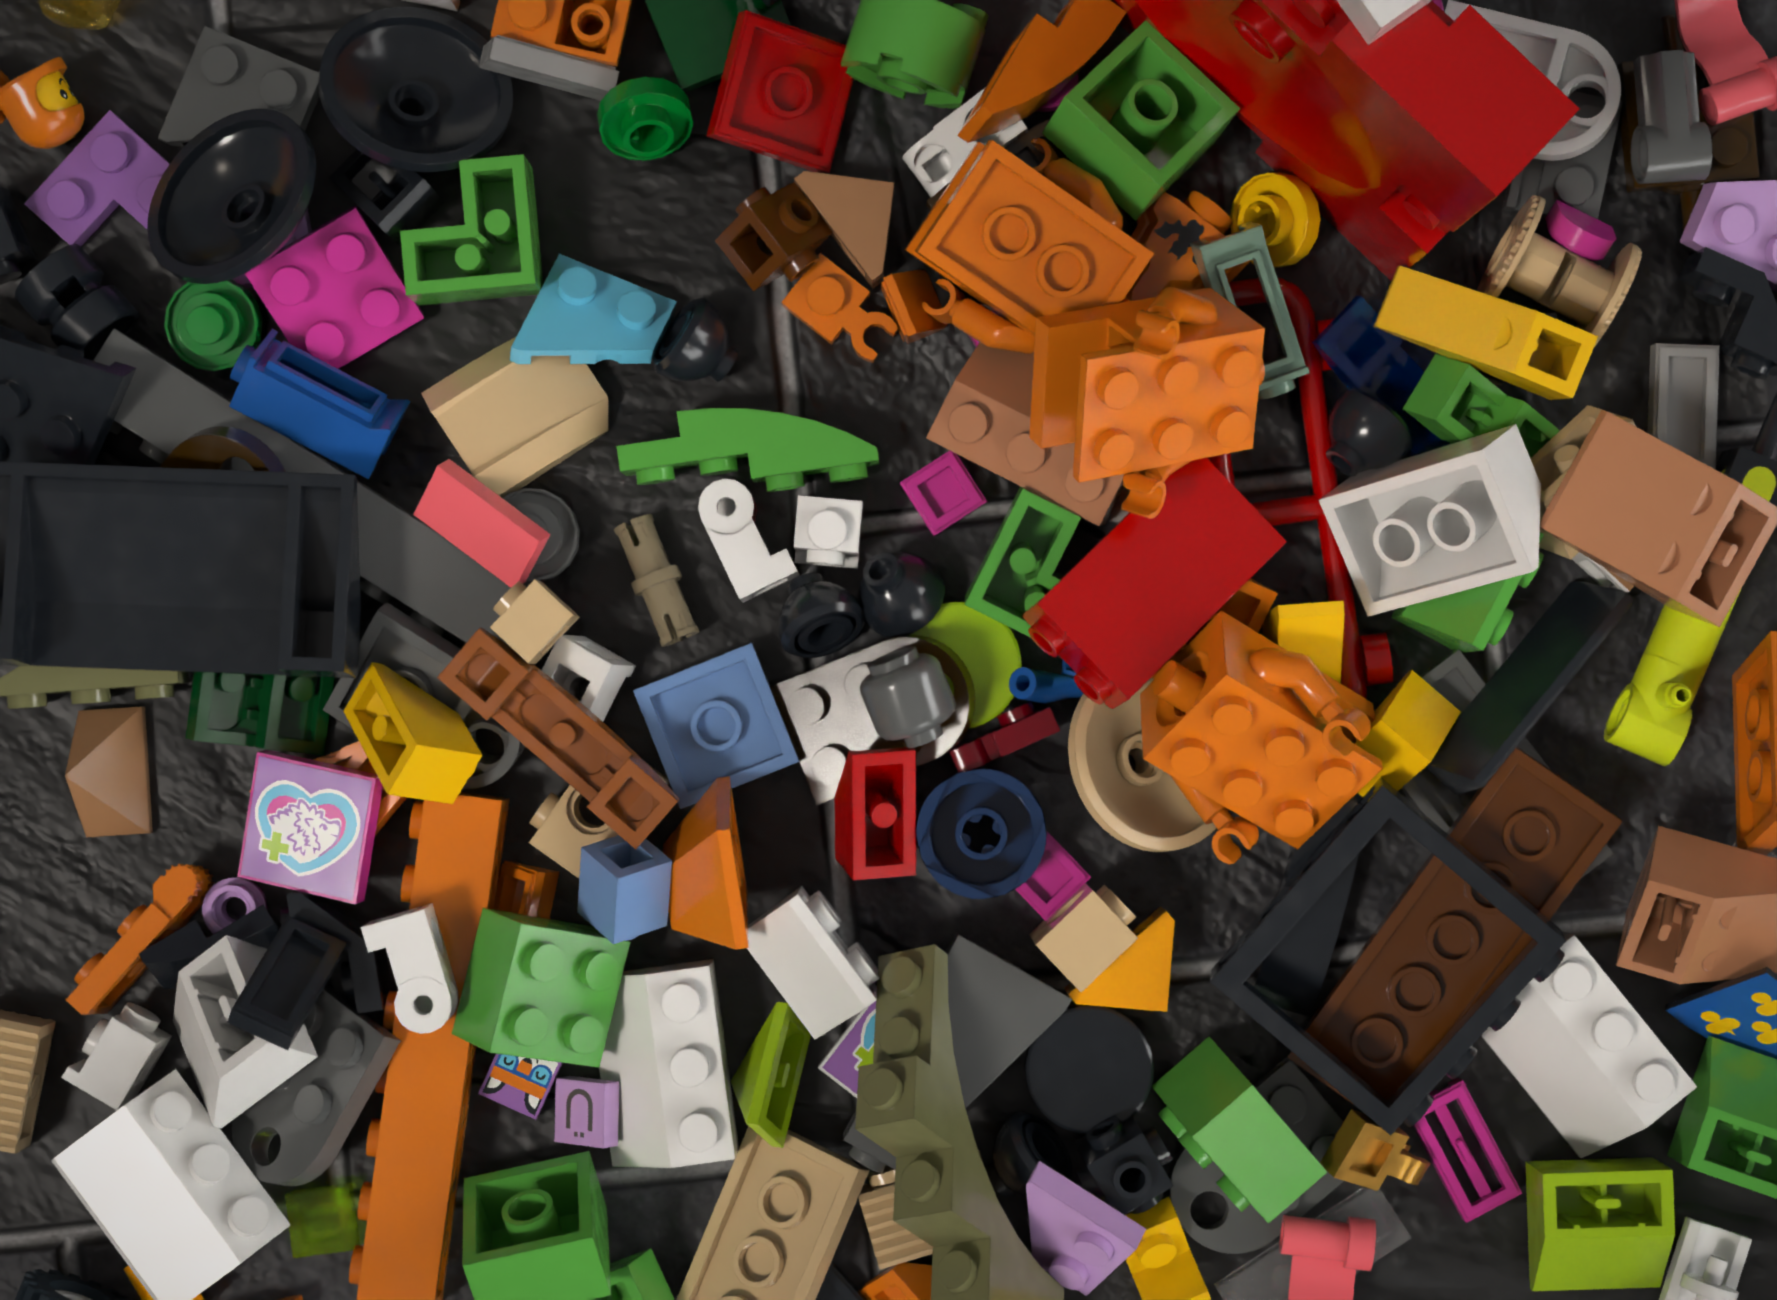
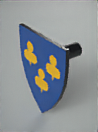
(1735, 1012)

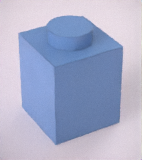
(624, 888)

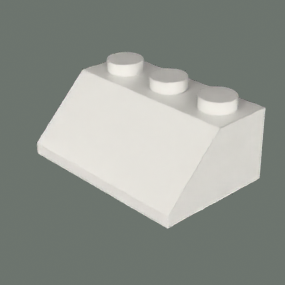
(1439, 521)
(1588, 1055)
(670, 1069)
(170, 1191)

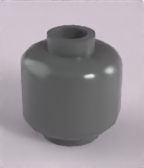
(907, 696)

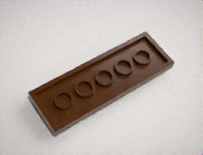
(1447, 940)

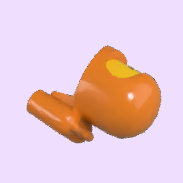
(41, 105)

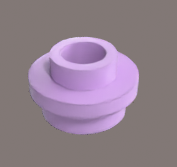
(218, 895)

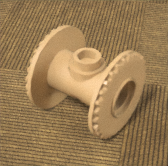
(1557, 275)

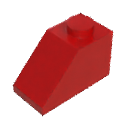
(877, 814)

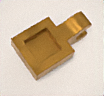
(1367, 1154)

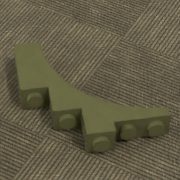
(918, 1114)

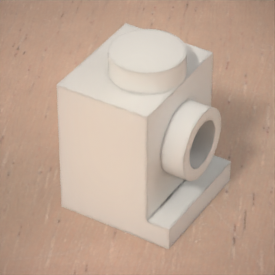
(828, 531)
(580, 659)
(119, 1056)

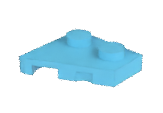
(592, 318)

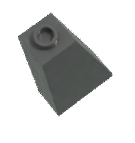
(993, 1021)

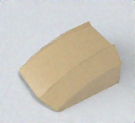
(518, 417)

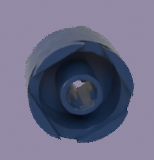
(947, 846)

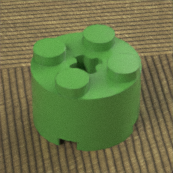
(916, 48)

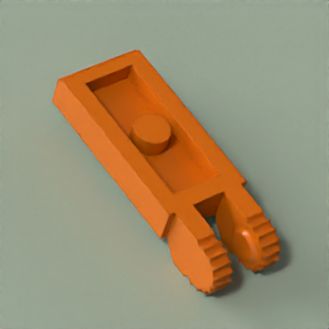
(110, 976)

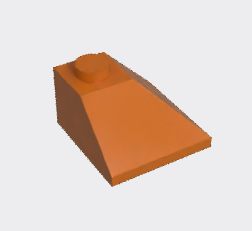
(708, 871)

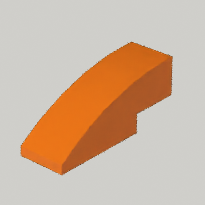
(1041, 64)

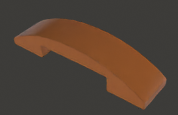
(561, 734)

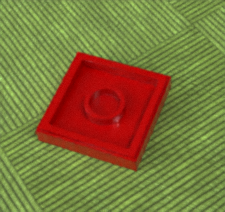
(782, 93)

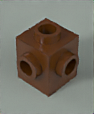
(774, 236)

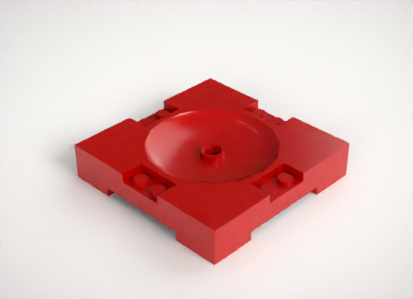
(1384, 133)

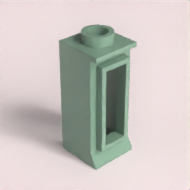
(1236, 249)

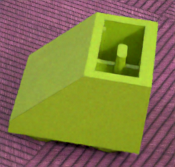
(1599, 1223)

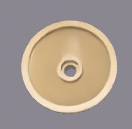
(1133, 807)

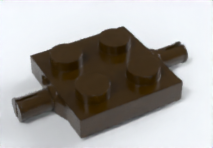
(1732, 141)

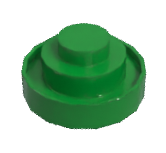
(644, 118)
(212, 323)

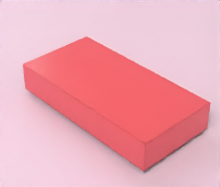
(481, 523)

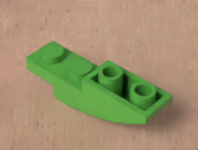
(776, 443)

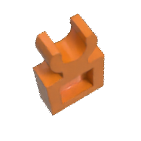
(832, 303)

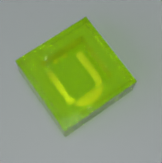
(322, 1220)

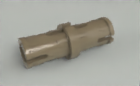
(656, 580)

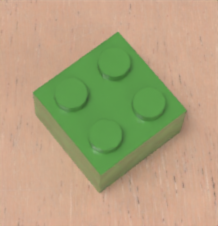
(1140, 119)
(540, 988)
(537, 1232)

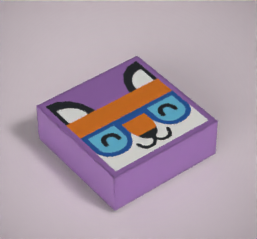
(520, 1083)

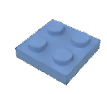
(716, 724)

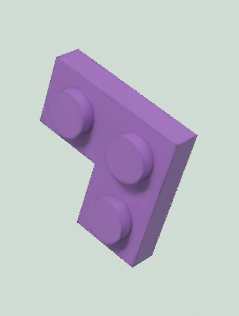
(100, 174)

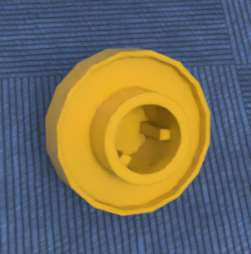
(1285, 211)

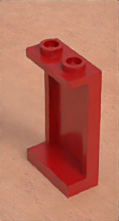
(1152, 584)

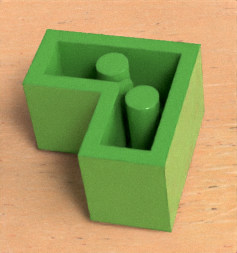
(493, 251)
(1022, 560)
(1230, 1123)

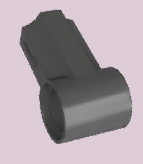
(1669, 137)

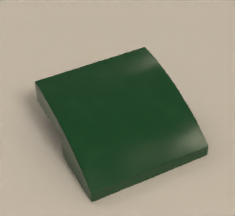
(700, 34)
(260, 711)

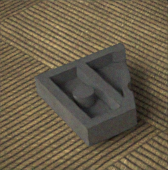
(233, 78)

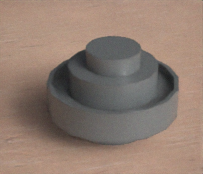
(558, 520)

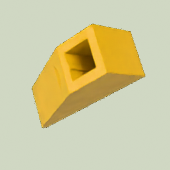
(1487, 333)

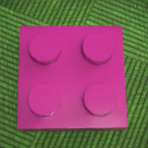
(335, 291)

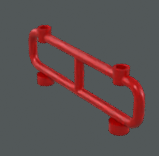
(1364, 657)

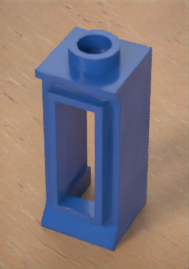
(315, 404)

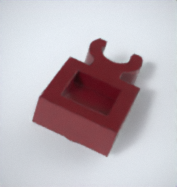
(1018, 729)

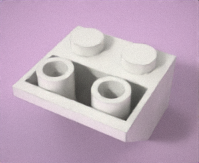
(811, 962)
(227, 1062)

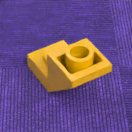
(1163, 1261)

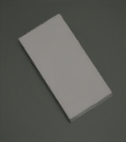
(548, 67)
(1685, 398)

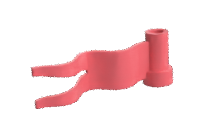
(1730, 58)
(1326, 1255)

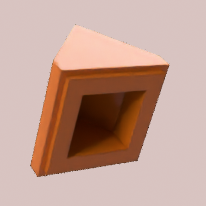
(526, 889)

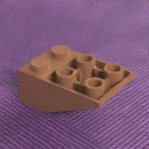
(1660, 519)
(1701, 911)

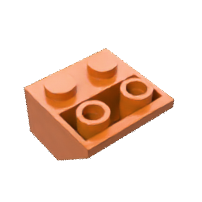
(572, 27)

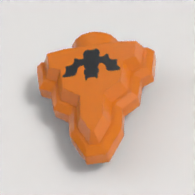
(1167, 232)

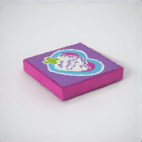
(310, 826)

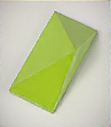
(771, 1074)

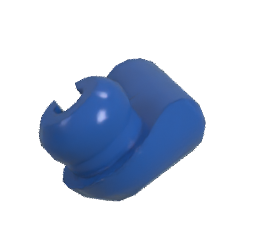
(1043, 685)

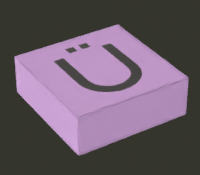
(586, 1111)

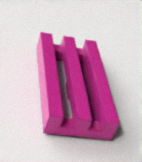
(1487, 1199)

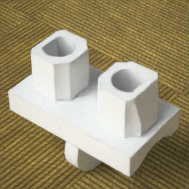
(1705, 1263)

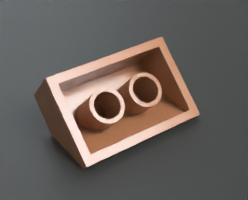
(990, 425)

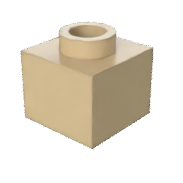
(532, 619)

